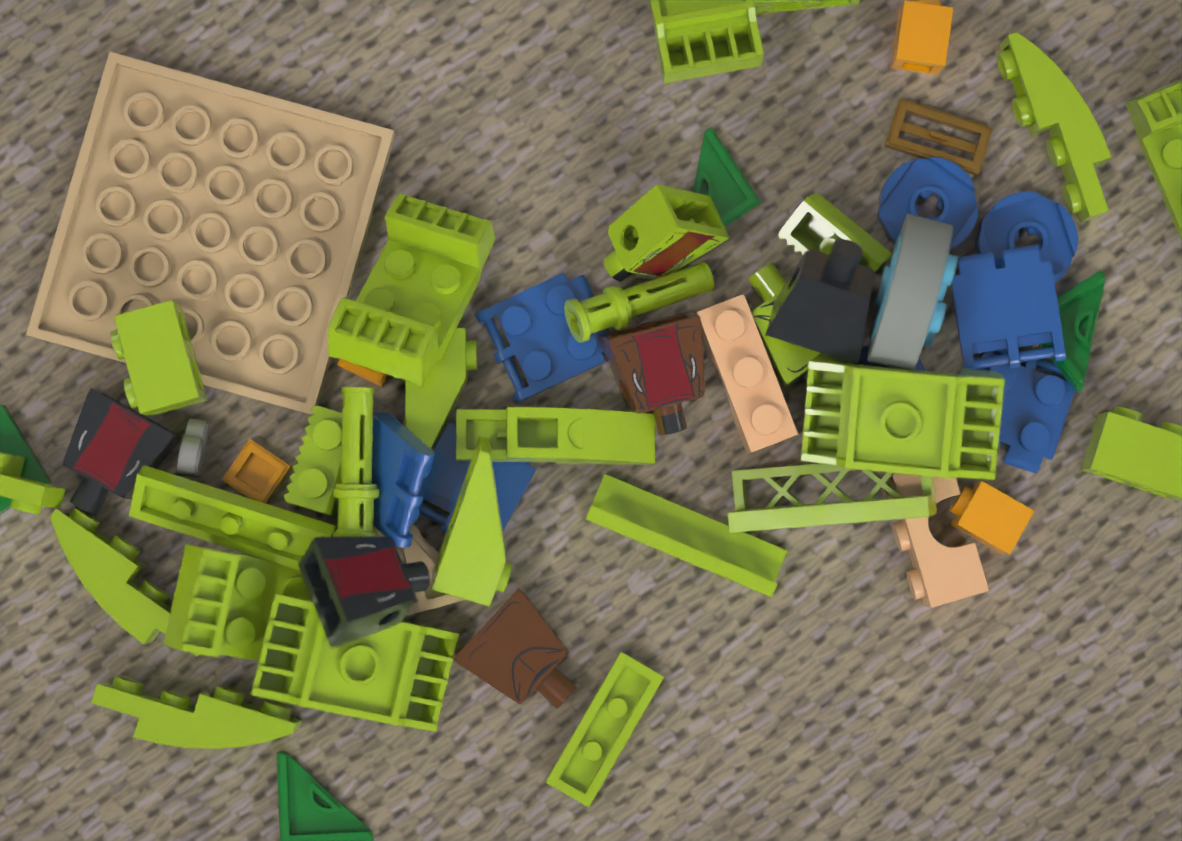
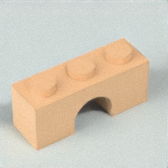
(746, 374)
(938, 571)

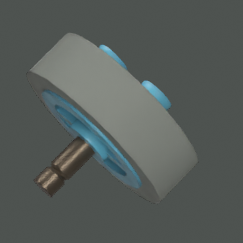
(909, 293)

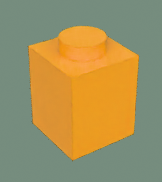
(922, 36)
(990, 516)

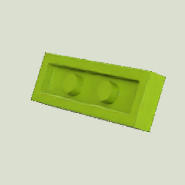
(604, 729)

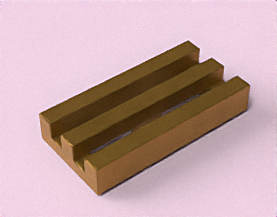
(898, 125)

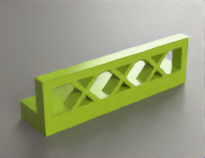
(823, 512)
(224, 517)
(686, 535)

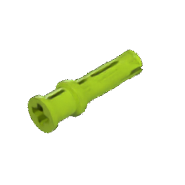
(619, 306)
(356, 489)

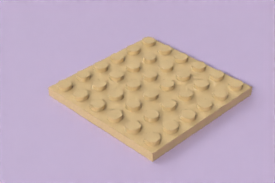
(225, 207)

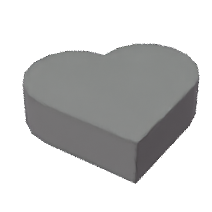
(193, 448)

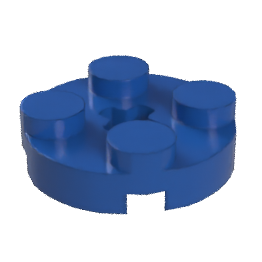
(926, 178)
(1038, 217)

